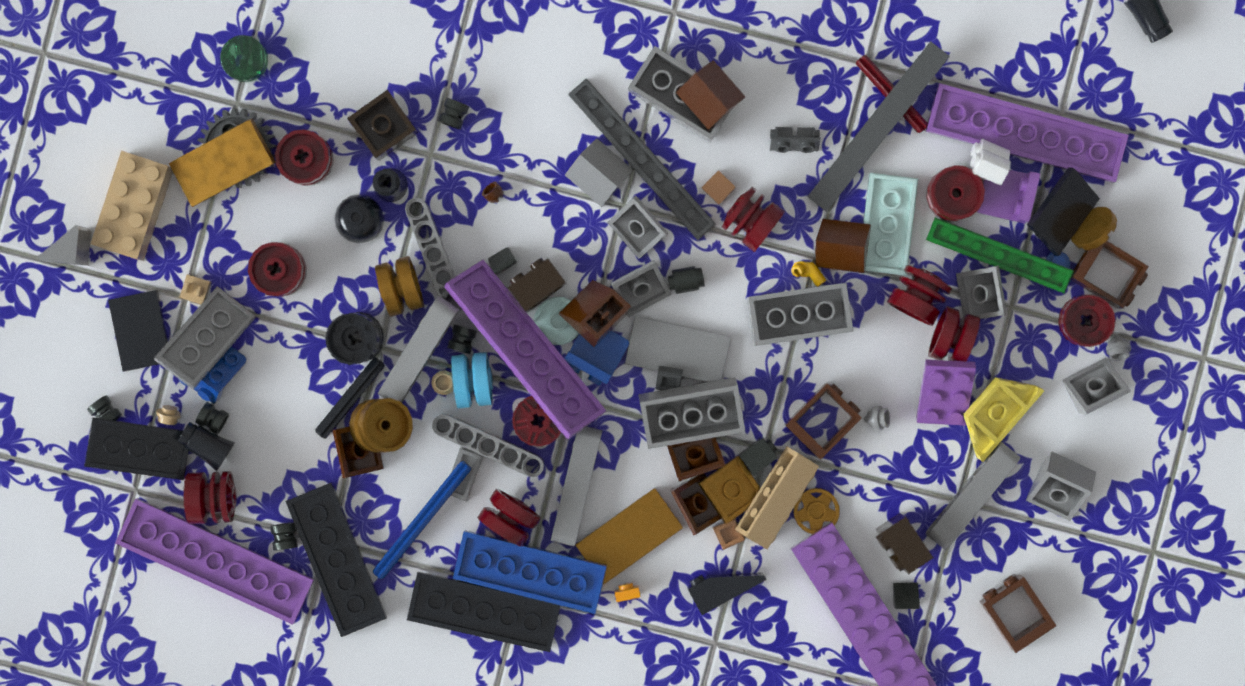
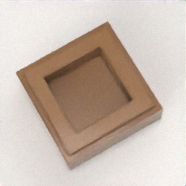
(718, 187)
(727, 534)

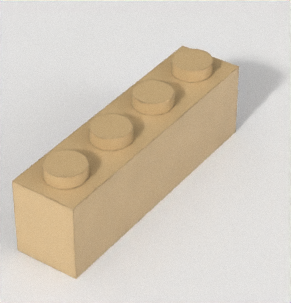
(777, 498)

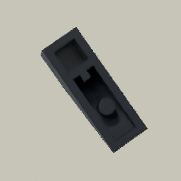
(717, 589)

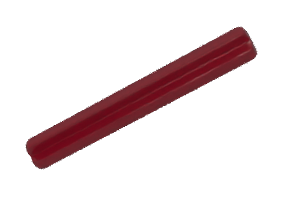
(885, 88)

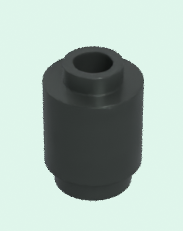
(686, 279)

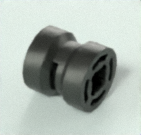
(453, 113)
(462, 339)
(101, 408)
(212, 418)
(283, 536)

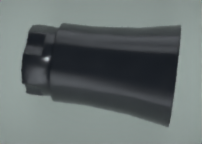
(1150, 18)
(397, 189)
(206, 445)

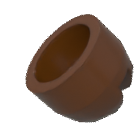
(493, 192)

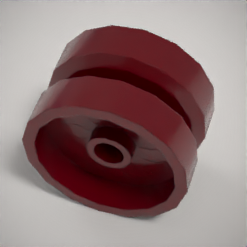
(290, 153)
(940, 195)
(263, 264)
(954, 335)
(510, 515)

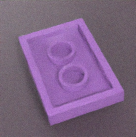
(945, 392)

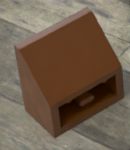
(595, 311)

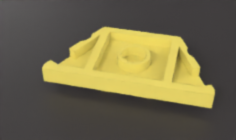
(998, 412)

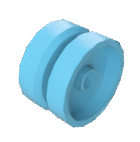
(472, 380)

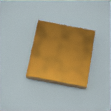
(730, 489)

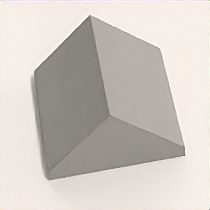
(598, 172)
(637, 227)
(70, 248)
(642, 287)
(981, 292)
(1095, 386)

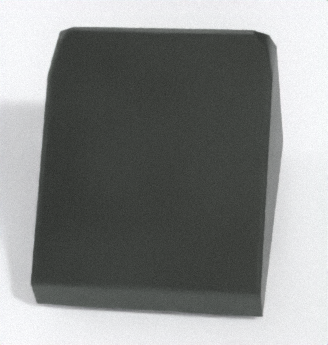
(502, 260)
(906, 595)

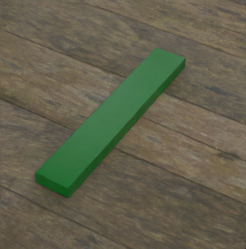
(999, 254)

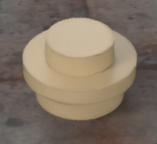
(442, 382)
(168, 415)

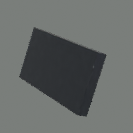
(136, 449)

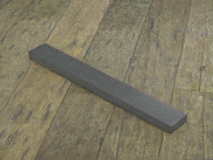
(878, 126)
(641, 159)

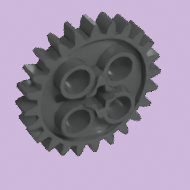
(223, 123)

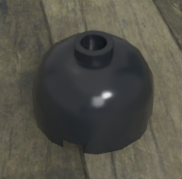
(359, 218)

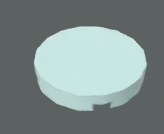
(552, 324)

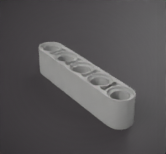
(427, 245)
(419, 350)
(476, 445)
(576, 486)
(972, 496)

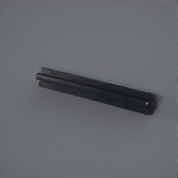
(350, 398)

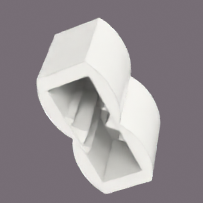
(990, 161)

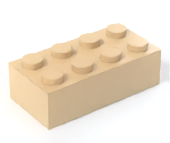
(132, 206)

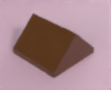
(710, 94)
(842, 245)
(695, 457)
(352, 458)
(695, 505)

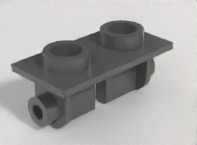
(783, 140)

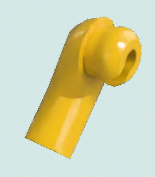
(808, 269)

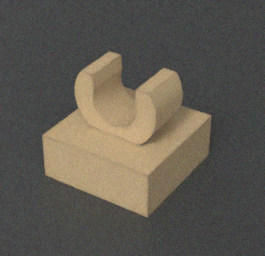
(195, 289)

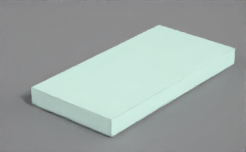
(891, 215)

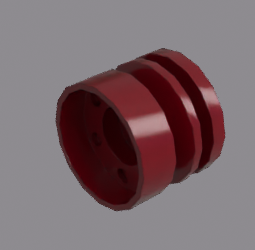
(752, 219)
(919, 295)
(1101, 320)
(529, 433)
(205, 497)

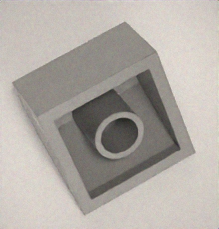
(1061, 486)

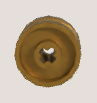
(395, 287)
(381, 425)

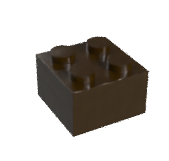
(382, 125)
(536, 284)
(904, 544)

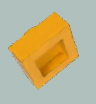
(627, 592)

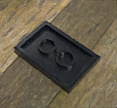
(1063, 211)
(138, 329)

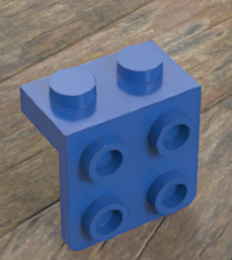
(598, 360)
(220, 375)

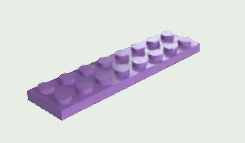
(1027, 132)
(525, 349)
(214, 561)
(860, 610)

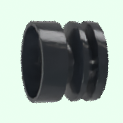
(342, 343)

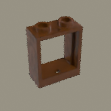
(1126, 295)
(850, 408)
(1031, 633)

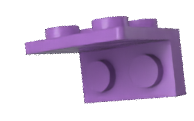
(1013, 198)

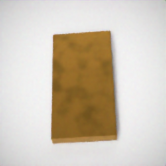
(222, 162)
(630, 534)

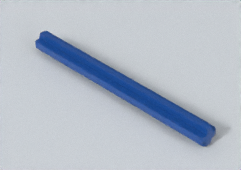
(422, 519)

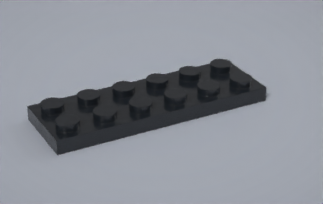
(336, 559)
(483, 612)

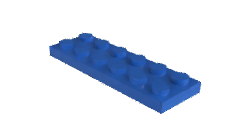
(529, 572)

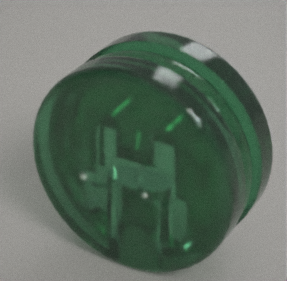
(244, 58)

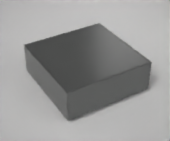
(668, 378)

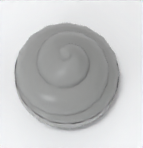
(1118, 348)
(878, 418)

